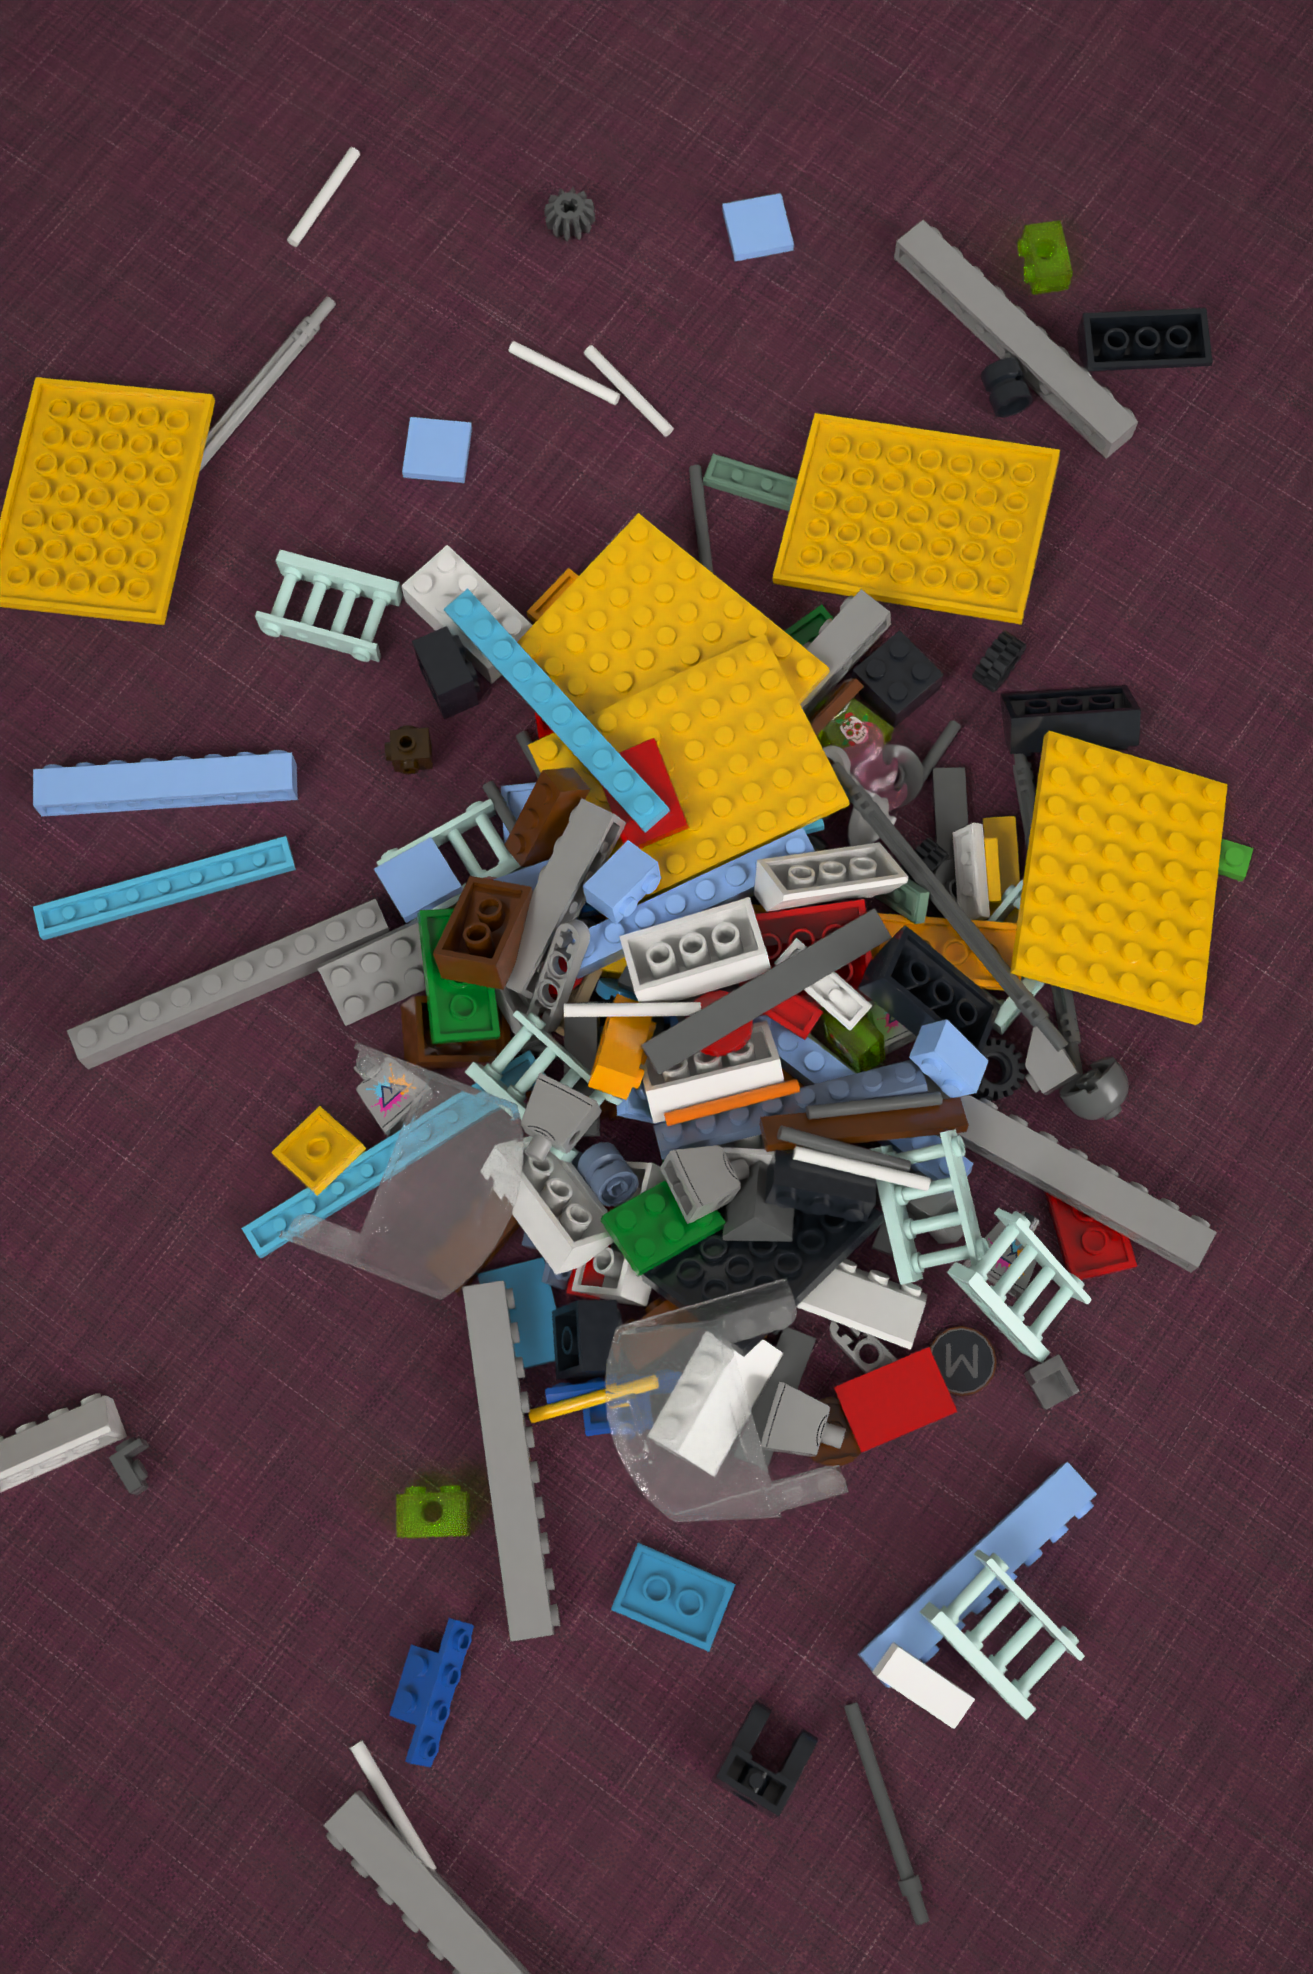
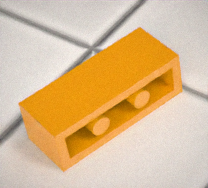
(621, 1053)

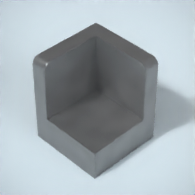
(1051, 1382)

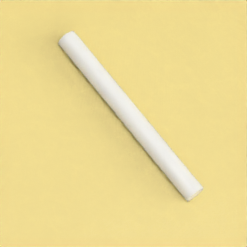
(323, 196)
(564, 373)
(628, 390)
(630, 1009)
(861, 1168)
(390, 1803)

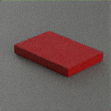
(650, 766)
(1087, 1244)
(895, 1399)

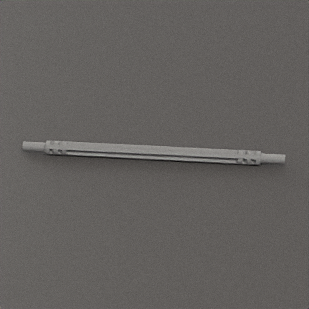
(265, 379)

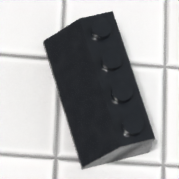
(1144, 339)
(1091, 714)
(925, 988)

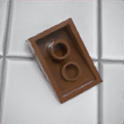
(484, 933)
(422, 1053)

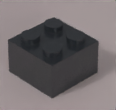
(447, 671)
(897, 679)
(584, 1338)

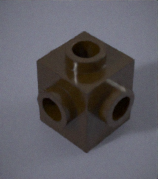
(409, 749)

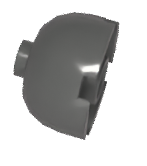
(1097, 1091)

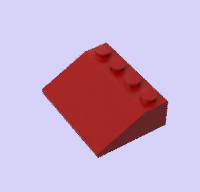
(809, 926)

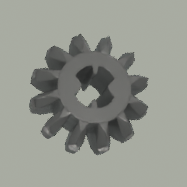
(569, 214)

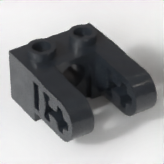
(752, 1781)

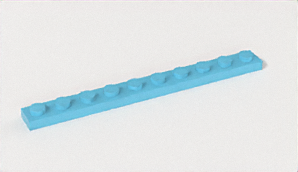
(557, 711)
(355, 1181)

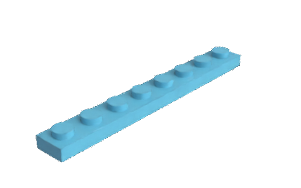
(164, 888)

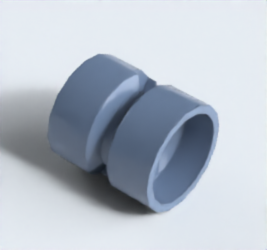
(608, 1174)

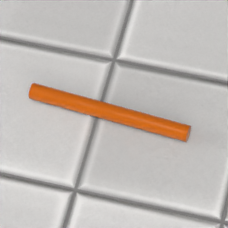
(732, 1102)

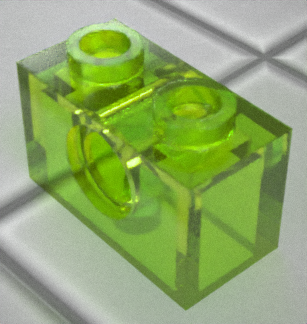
(1045, 241)
(411, 1517)

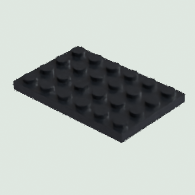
(727, 1267)

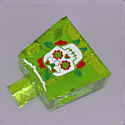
(847, 727)
(860, 1047)

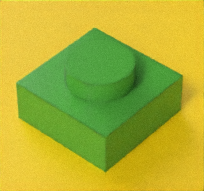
(1234, 860)

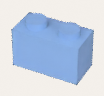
(622, 882)
(948, 1059)

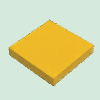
(318, 1150)

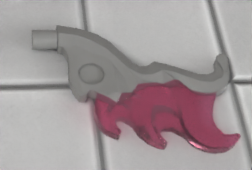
(867, 768)

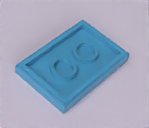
(532, 1309)
(673, 1597)

